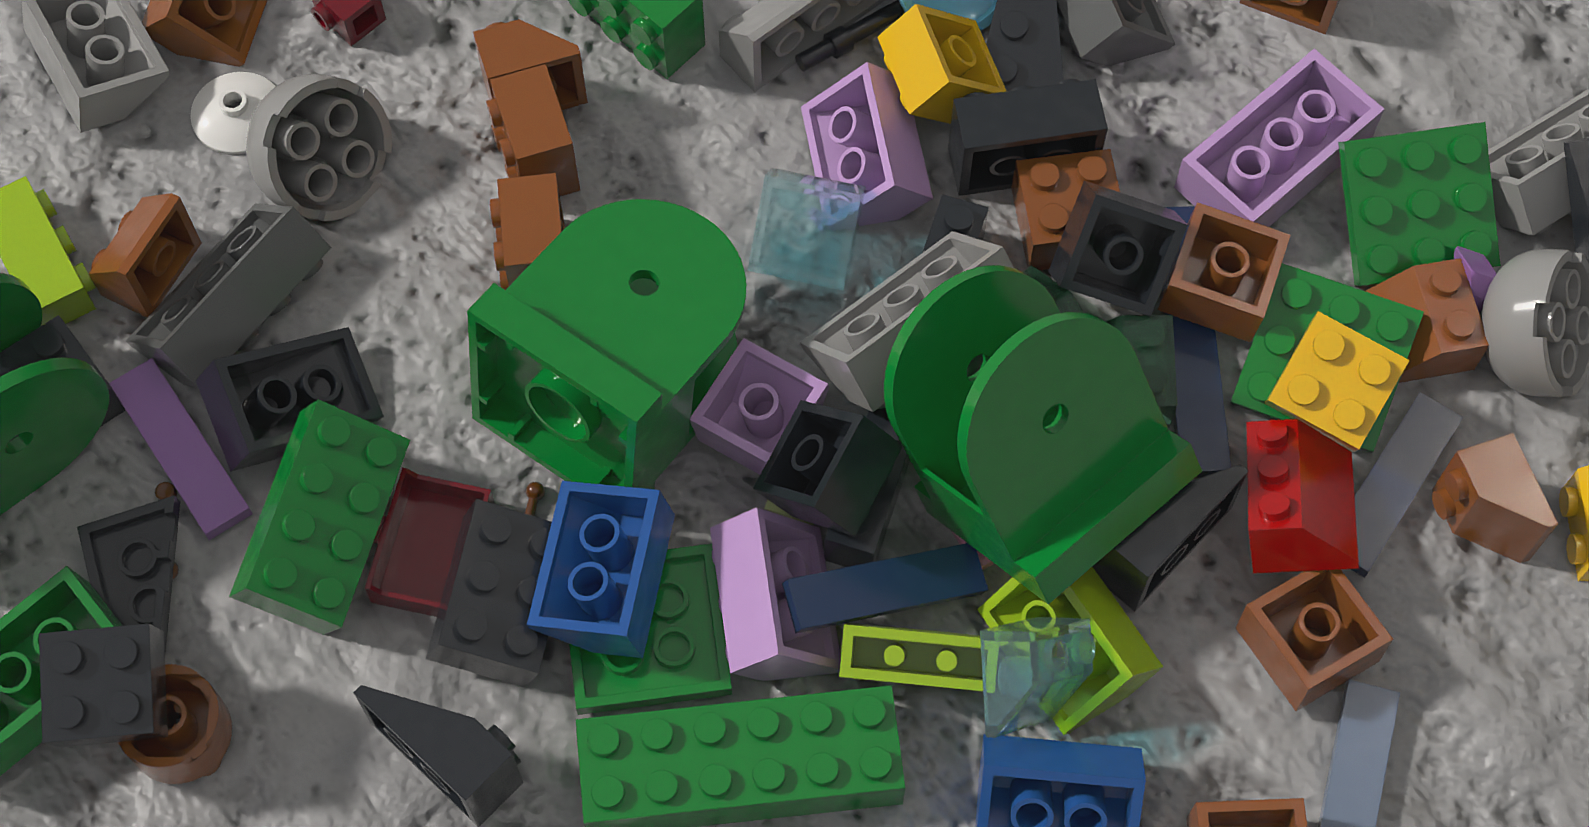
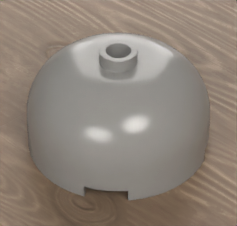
(304, 137)
(1535, 319)

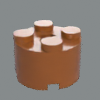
(194, 743)

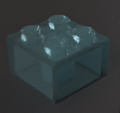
(806, 228)

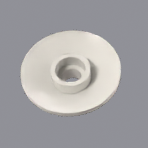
(224, 127)

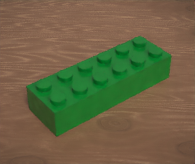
(741, 760)

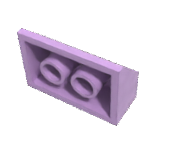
(869, 140)
(751, 563)

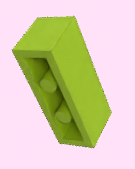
(41, 253)
(911, 656)

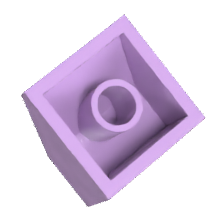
(753, 404)

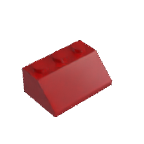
(1299, 499)

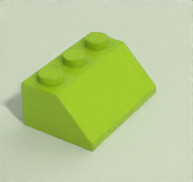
(1121, 654)

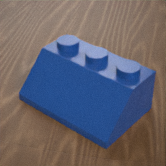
(602, 567)
(1058, 784)

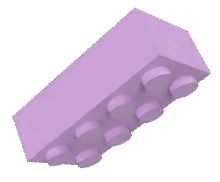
(1279, 143)

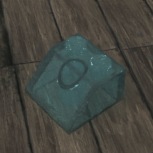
(1032, 670)

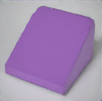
(1478, 272)

